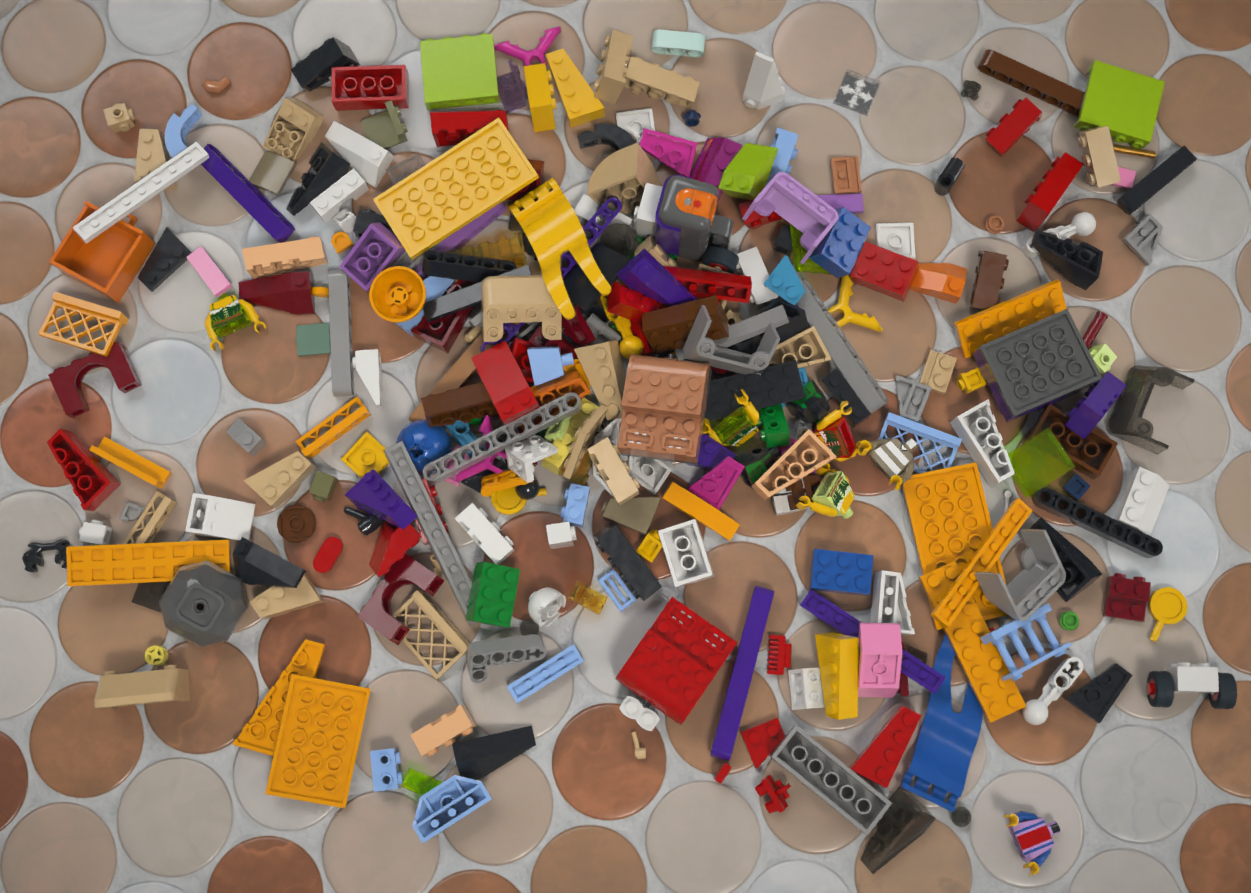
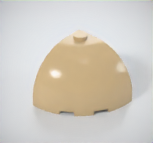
(623, 177)

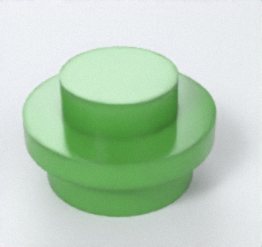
(1069, 620)

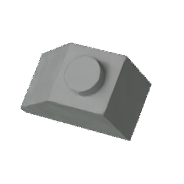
(246, 437)

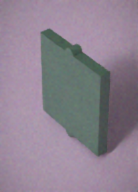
(313, 339)

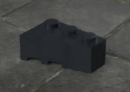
(318, 66)

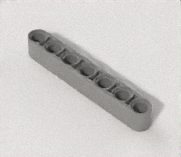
(341, 333)

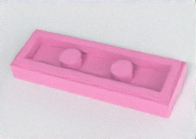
(209, 271)

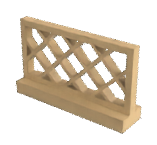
(444, 625)

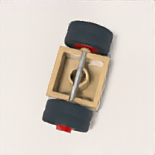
(721, 261)

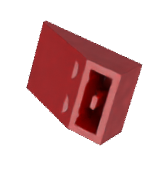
(392, 546)

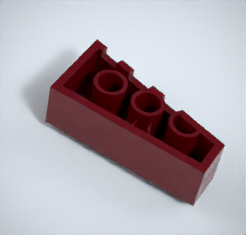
(444, 331)

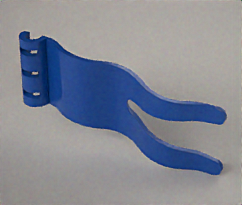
(944, 740)

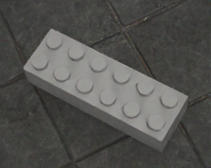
(830, 780)

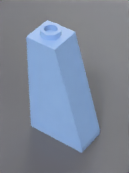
(435, 288)

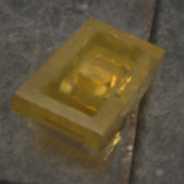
(587, 597)

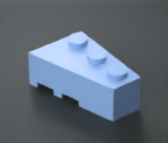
(786, 144)

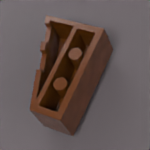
(988, 279)

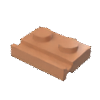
(845, 175)

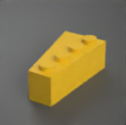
(573, 90)
(839, 673)

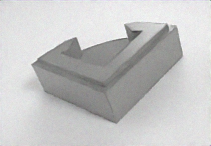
(131, 512)

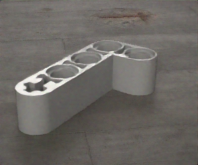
(502, 652)

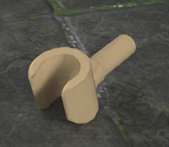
(640, 753)

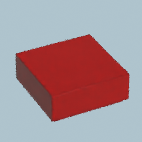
(722, 773)

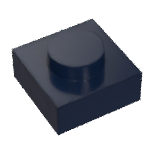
(1076, 487)

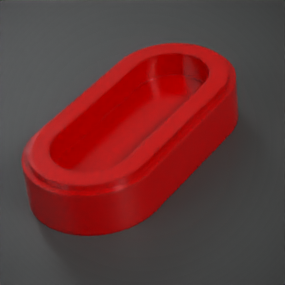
(328, 555)

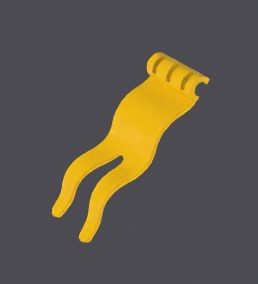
(552, 230)

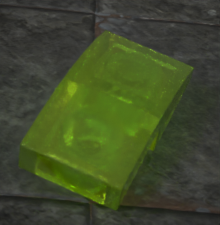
(419, 782)

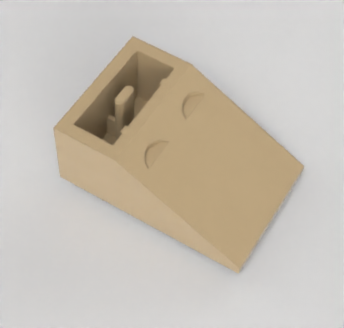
(293, 129)

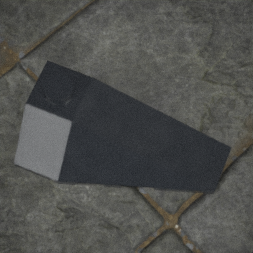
(261, 567)
(1078, 567)
(485, 754)

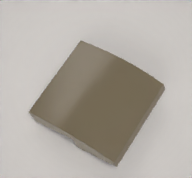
(272, 173)

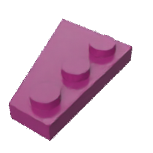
(669, 150)
(717, 482)

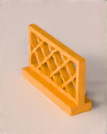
(92, 312)

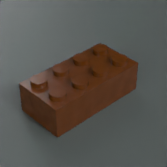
(670, 326)
(1087, 454)

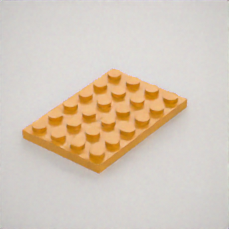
(318, 741)

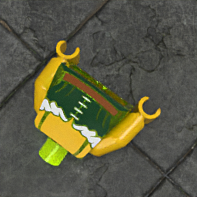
(228, 317)
(737, 426)

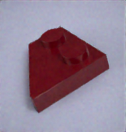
(577, 329)

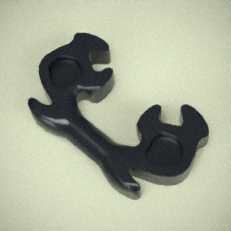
(31, 557)

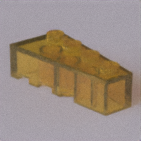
(503, 249)

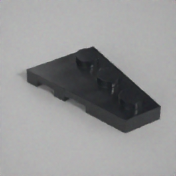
(164, 260)
(1100, 693)

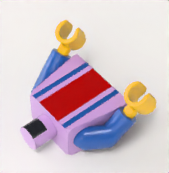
(1032, 838)

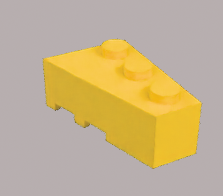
(540, 97)

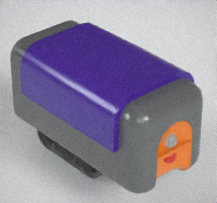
(688, 219)

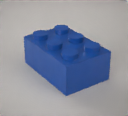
(842, 244)
(841, 572)

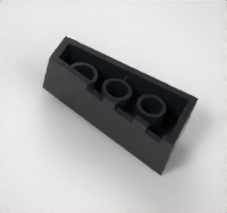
(797, 324)
(627, 561)

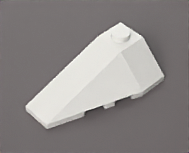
(362, 154)

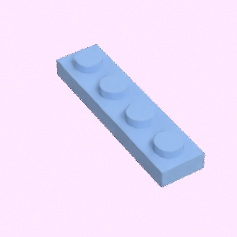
(545, 673)

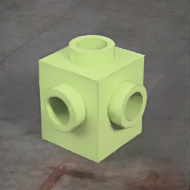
(1102, 357)

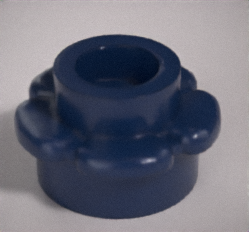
(691, 118)

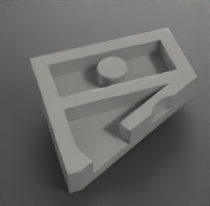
(1144, 238)
(911, 398)

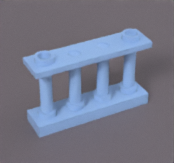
(1011, 631)

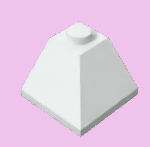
(651, 472)

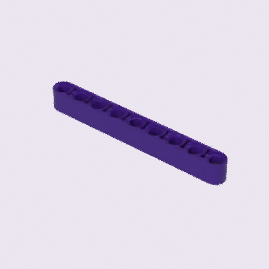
(742, 673)

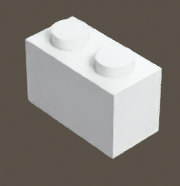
(561, 535)

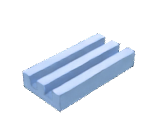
(626, 603)

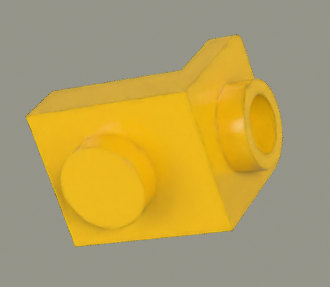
(970, 381)

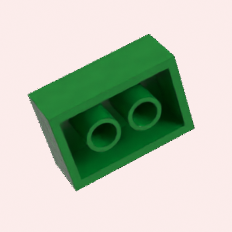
(492, 594)

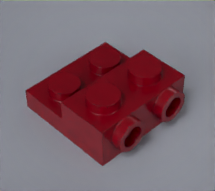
(1126, 597)

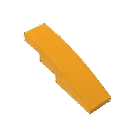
(701, 511)

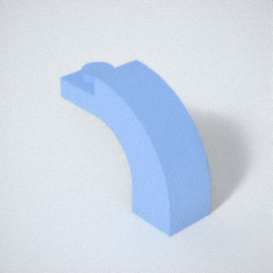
(178, 128)

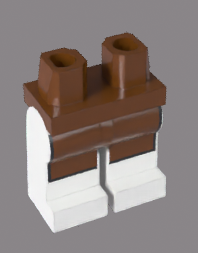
(787, 503)

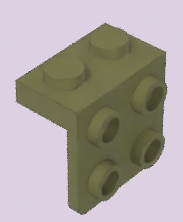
(385, 127)

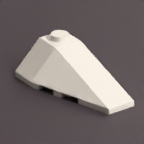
(763, 84)

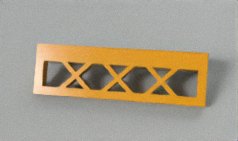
(335, 431)
(132, 462)

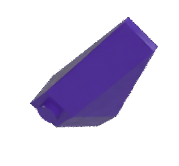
(653, 280)

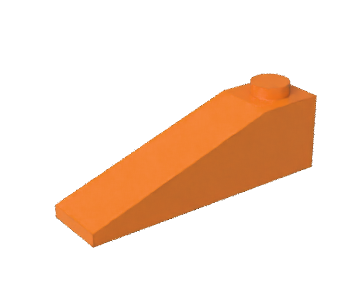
(940, 281)

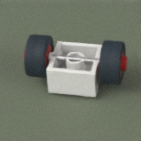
(1191, 679)

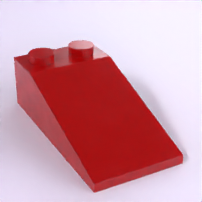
(505, 382)

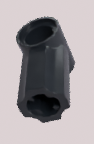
(949, 176)

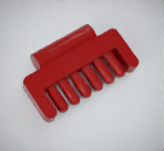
(784, 655)

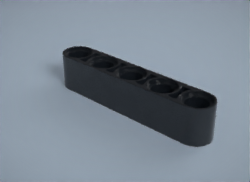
(1156, 180)
(463, 266)

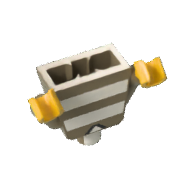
(892, 458)

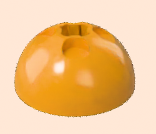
(392, 286)

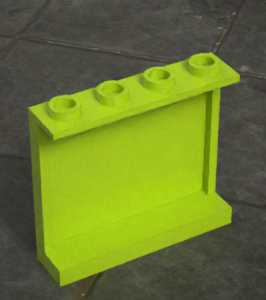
(459, 71)
(1122, 102)

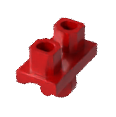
(776, 791)

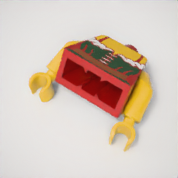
(836, 434)

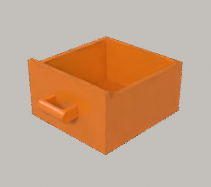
(108, 260)

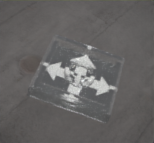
(856, 92)

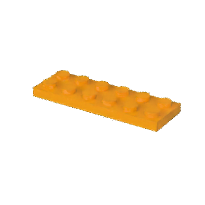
(1009, 316)

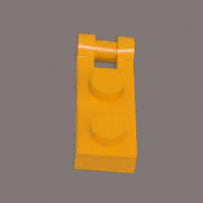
(500, 481)

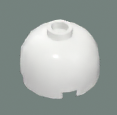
(544, 606)

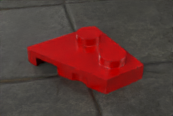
(762, 740)

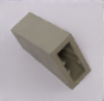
(633, 515)

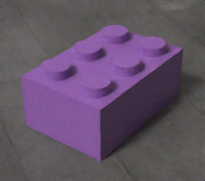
(372, 254)

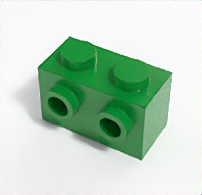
(773, 426)

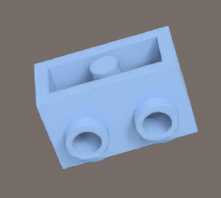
(577, 501)
(386, 769)

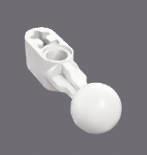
(1082, 225)
(1036, 710)

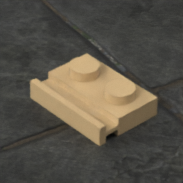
(937, 371)

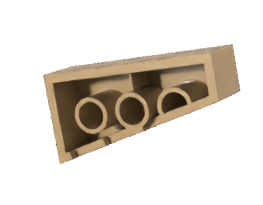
(660, 83)

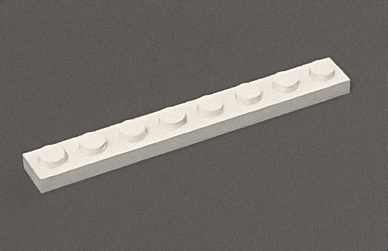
(140, 192)

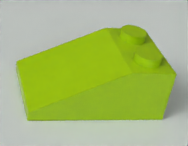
(748, 171)

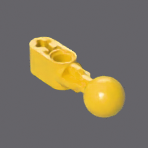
(629, 344)

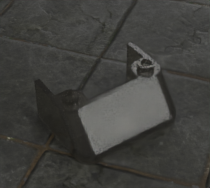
(1126, 416)

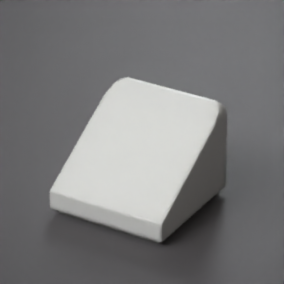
(345, 220)

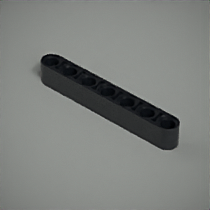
(1106, 523)

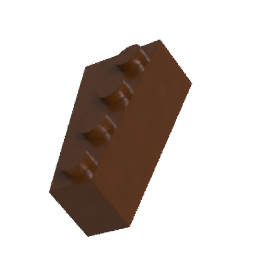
(458, 404)

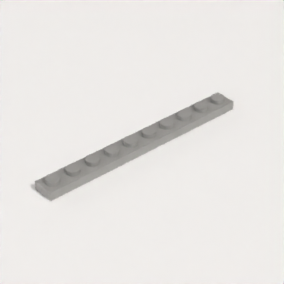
(430, 524)

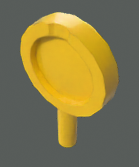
(509, 502)
(1166, 607)

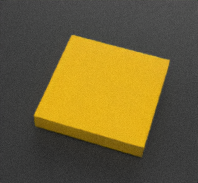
(365, 456)

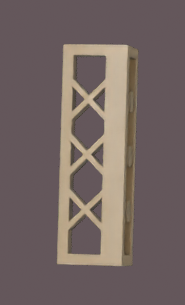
(155, 523)

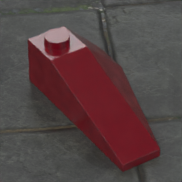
(281, 292)

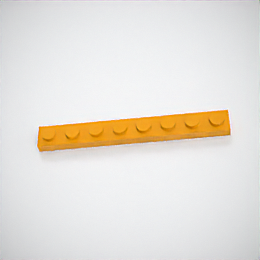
(981, 562)

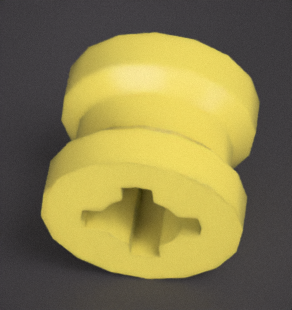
(152, 654)

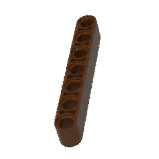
(1031, 81)

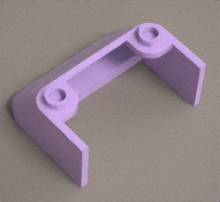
(797, 207)

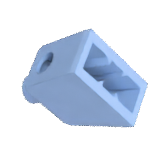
(548, 363)

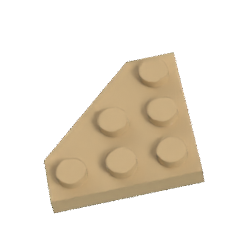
(584, 439)

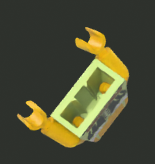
(832, 496)

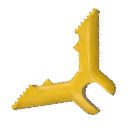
(848, 315)

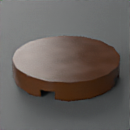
(296, 524)

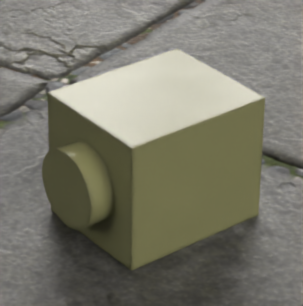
(323, 486)

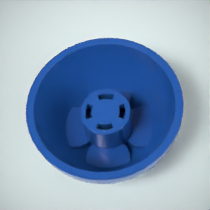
(431, 441)

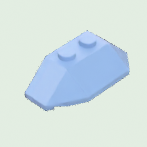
(448, 805)

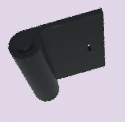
(578, 285)

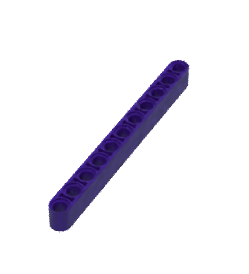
(595, 230)

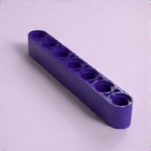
(247, 195)

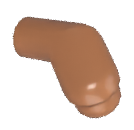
(216, 86)

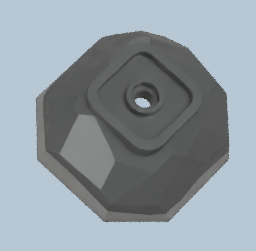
(222, 600)

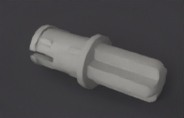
(602, 328)

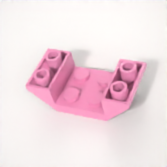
(879, 659)

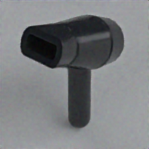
(368, 522)

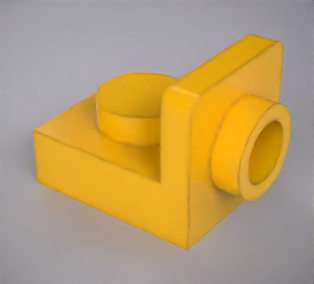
(650, 546)

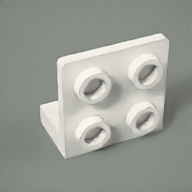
(524, 453)
(806, 688)

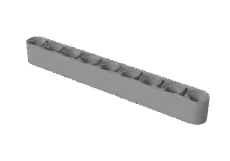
(840, 348)
(493, 438)

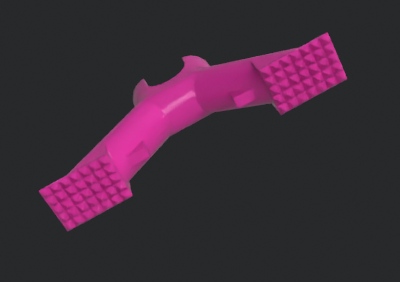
(531, 55)
(486, 427)

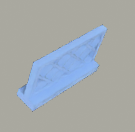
(925, 432)

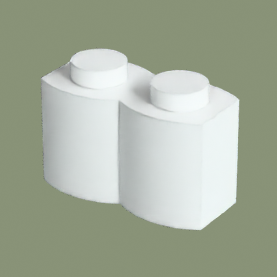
(634, 710)

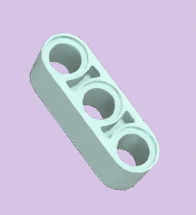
(678, 43)

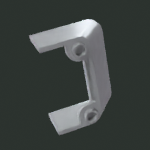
(703, 349)
(1033, 585)

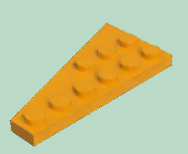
(263, 728)

